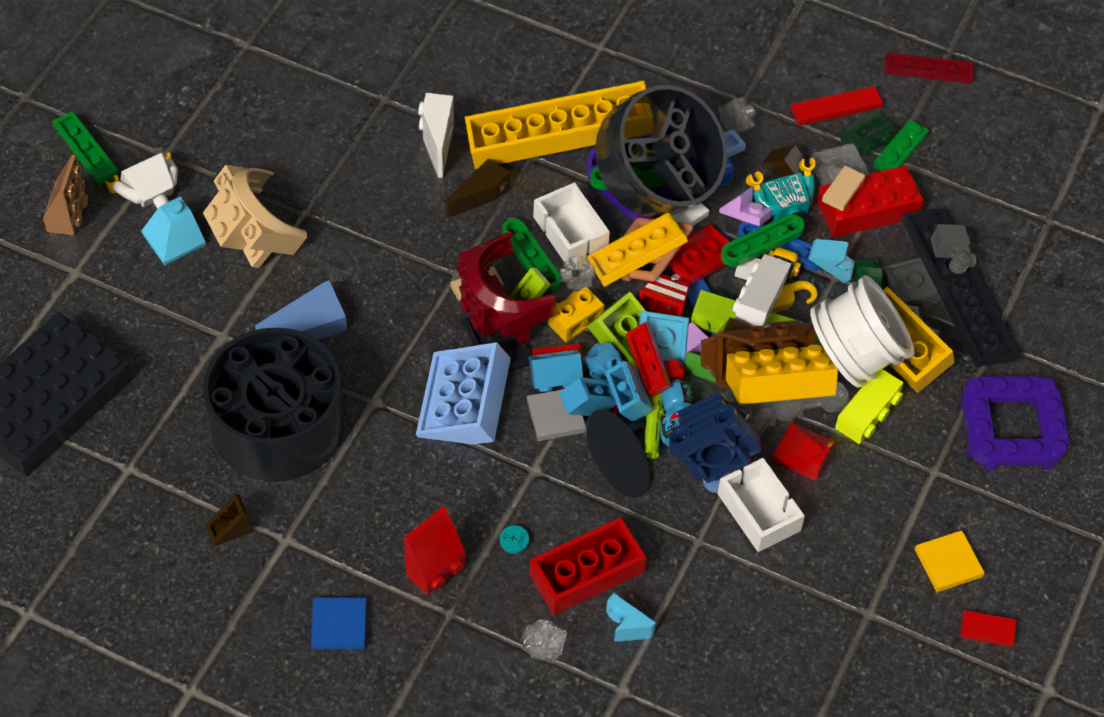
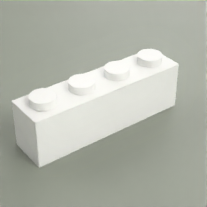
(761, 291)

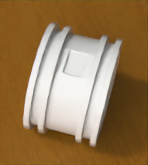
(862, 331)

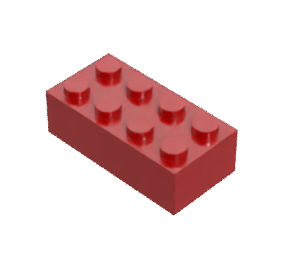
(876, 203)
(587, 566)

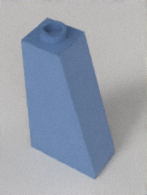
(314, 313)

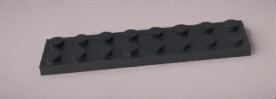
(962, 295)

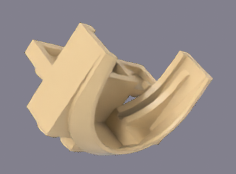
(243, 222)

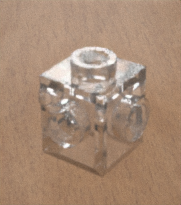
(737, 115)
(583, 279)
(543, 640)

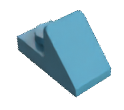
(832, 258)
(633, 623)

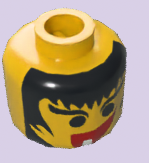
(788, 256)

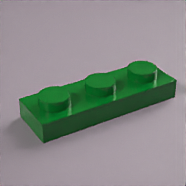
(901, 146)

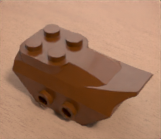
(772, 336)

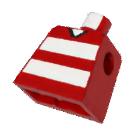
(665, 295)

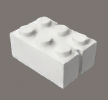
(570, 222)
(760, 505)

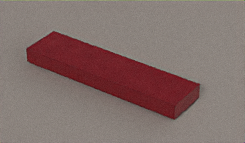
(929, 68)

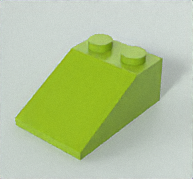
(616, 322)

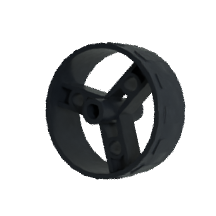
(677, 111)

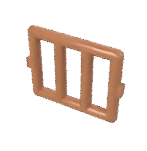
(662, 261)

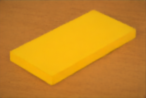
(637, 249)

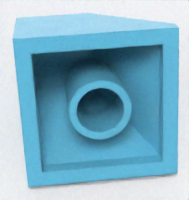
(173, 231)

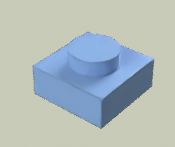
(733, 143)

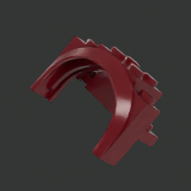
(487, 299)

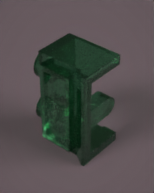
(872, 141)

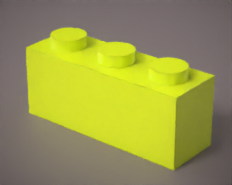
(869, 406)

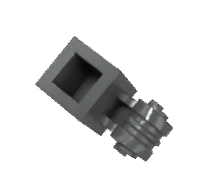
(953, 243)

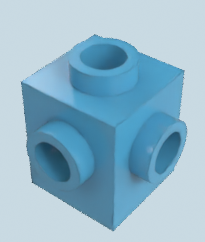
(600, 359)

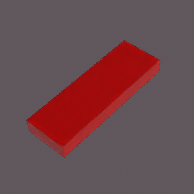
(648, 360)

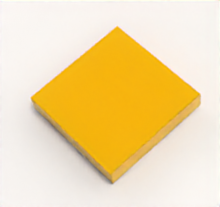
(949, 561)

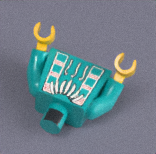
(786, 194)

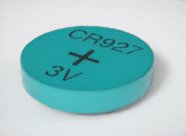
(514, 539)

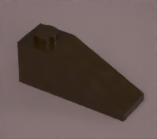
(479, 189)

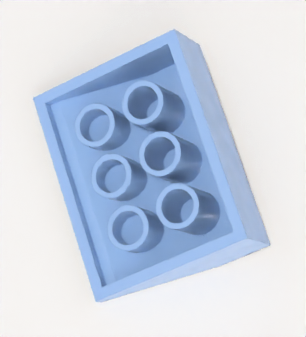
(464, 394)

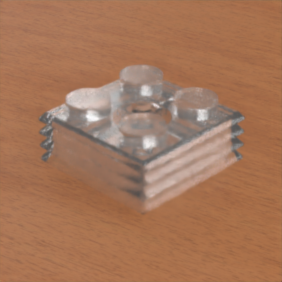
(831, 161)

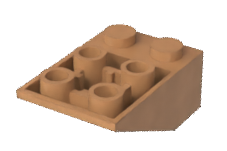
(66, 200)

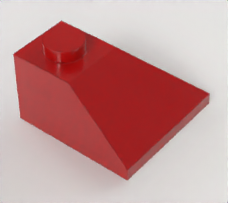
(803, 451)

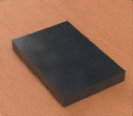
(517, 352)

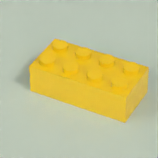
(931, 353)
(781, 374)

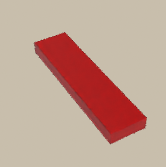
(836, 106)

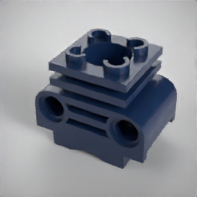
(713, 438)

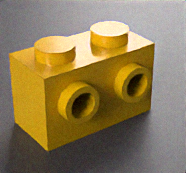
(575, 314)

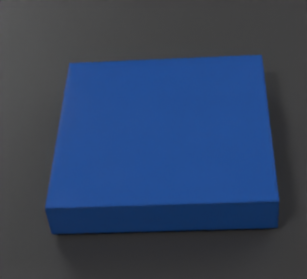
(338, 623)

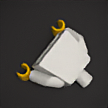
(147, 181)

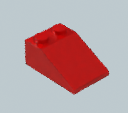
(433, 552)

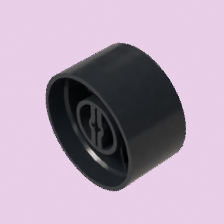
(280, 377)

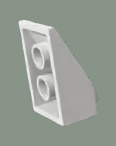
(437, 127)

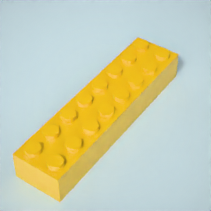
(552, 125)

